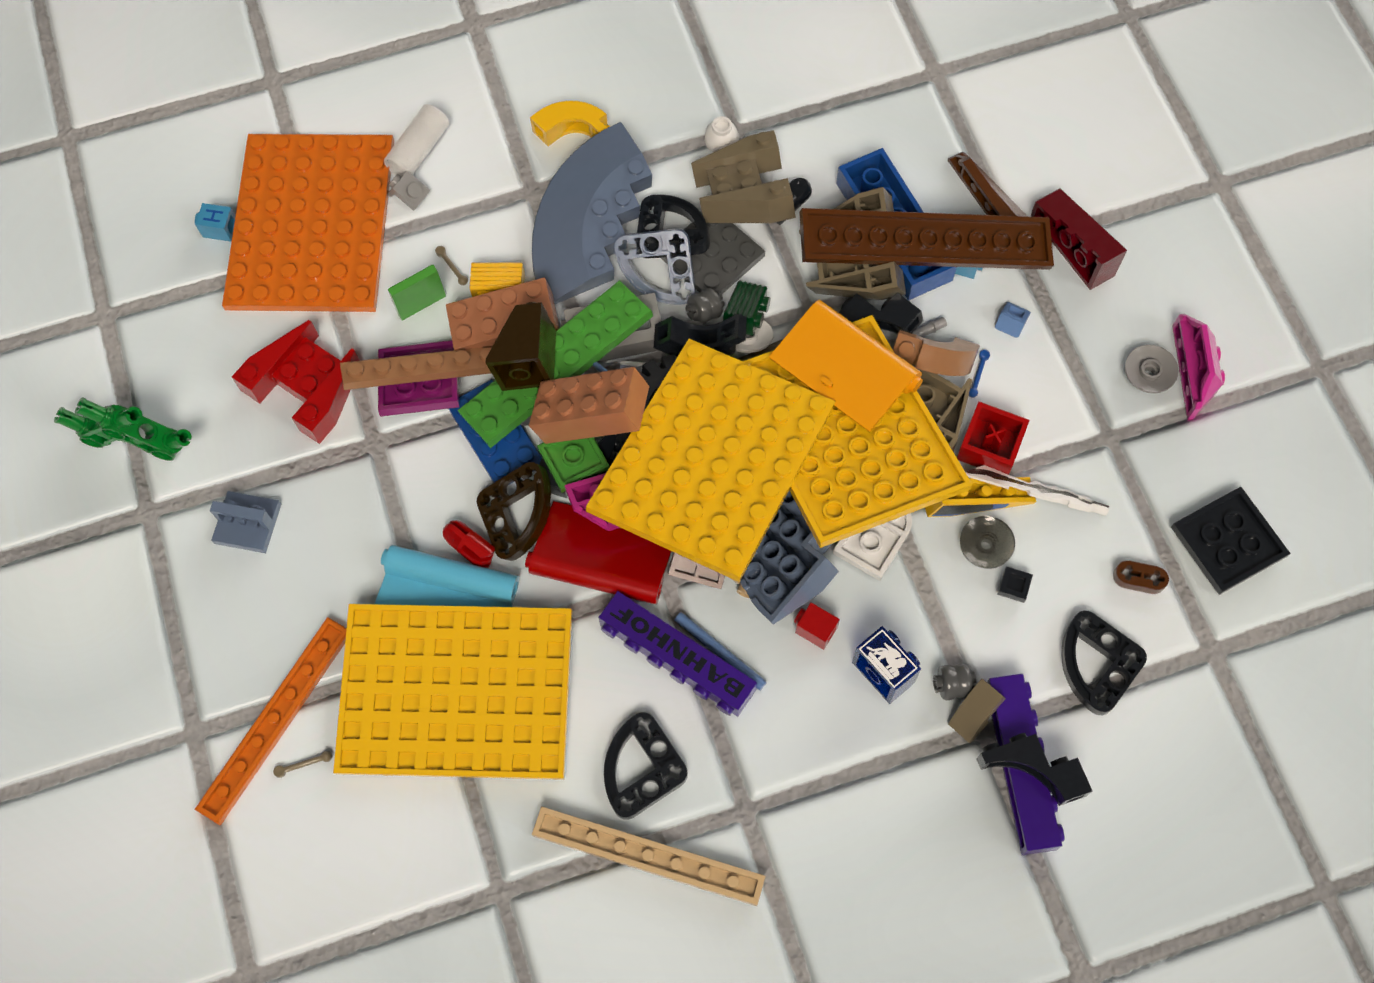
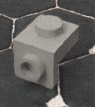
(408, 189)

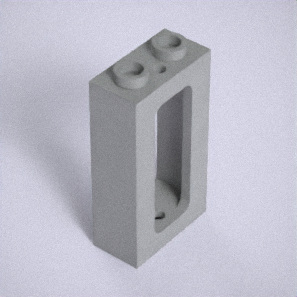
(639, 341)

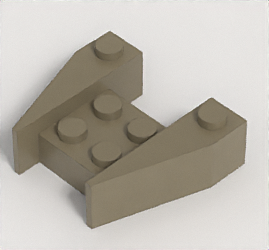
(737, 186)
(865, 279)
(945, 403)

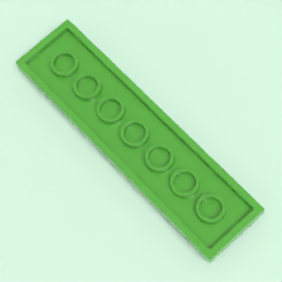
(577, 348)

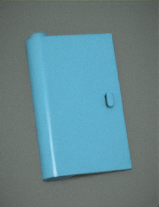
(440, 581)

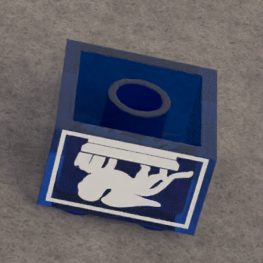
(886, 664)

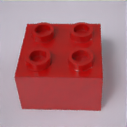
(993, 438)

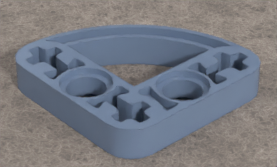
(665, 248)

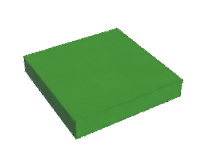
(417, 292)
(573, 460)

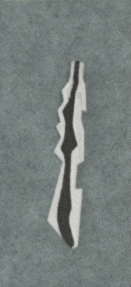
(1038, 490)

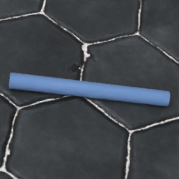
(718, 649)

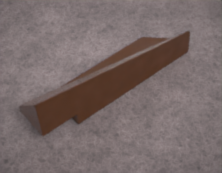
(983, 188)

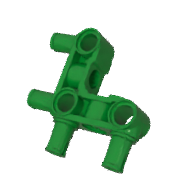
(114, 422)

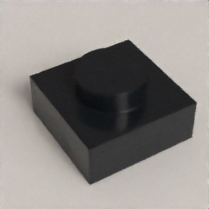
(1015, 584)

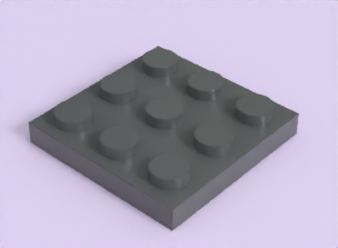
(725, 261)

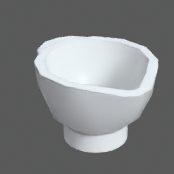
(720, 134)

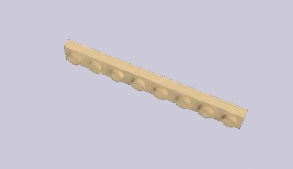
(649, 856)

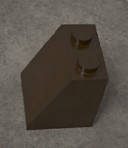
(524, 349)

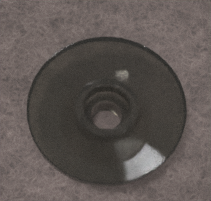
(987, 530)

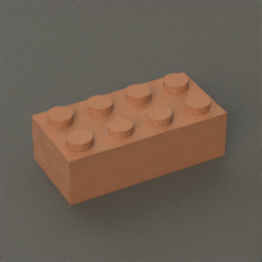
(480, 319)
(589, 405)

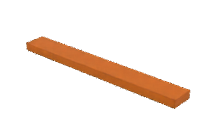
(272, 722)

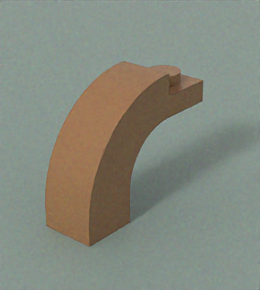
(937, 357)

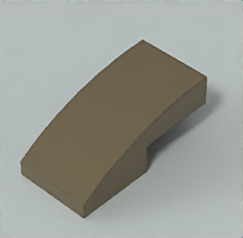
(976, 710)

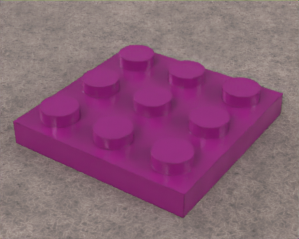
(421, 395)

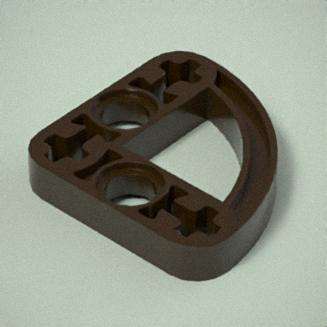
(499, 509)

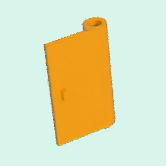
(833, 351)

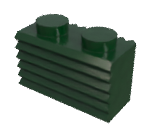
(749, 301)

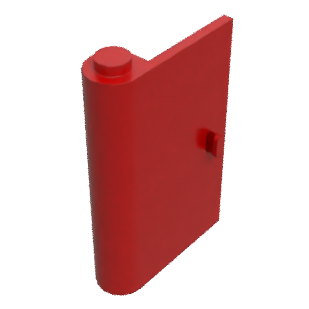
(598, 559)

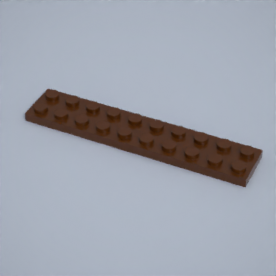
(925, 239)

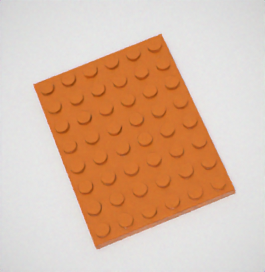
(309, 223)

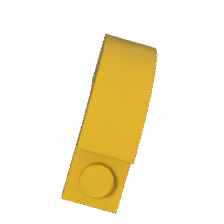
(567, 118)

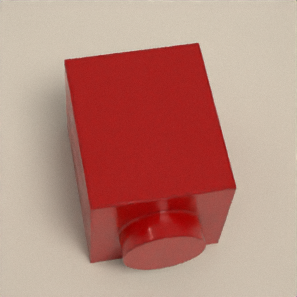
(816, 625)

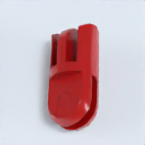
(468, 543)

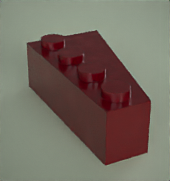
(1080, 239)

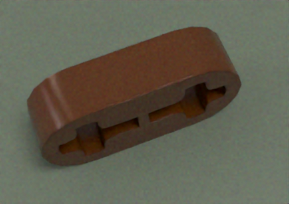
(1142, 572)

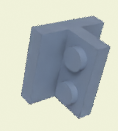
(245, 521)

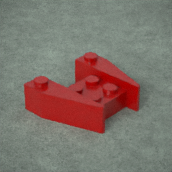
(304, 372)

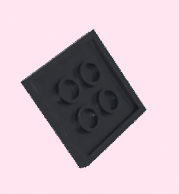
(1230, 540)

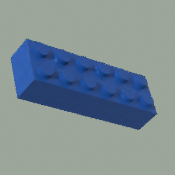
(878, 171)

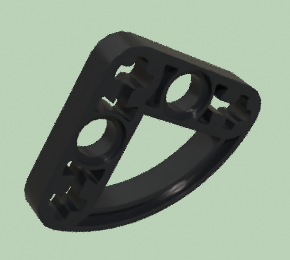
(677, 205)
(1117, 655)
(661, 765)

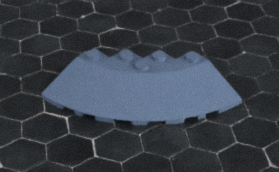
(586, 212)
(787, 565)

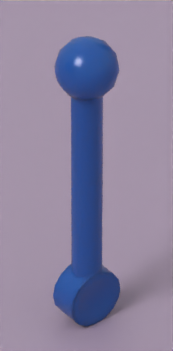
(984, 356)

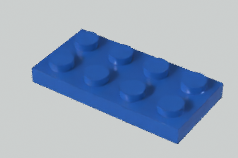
(504, 456)

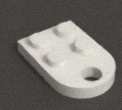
(876, 547)

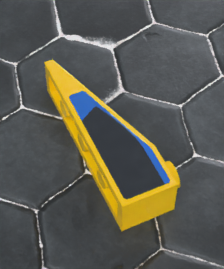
(981, 498)

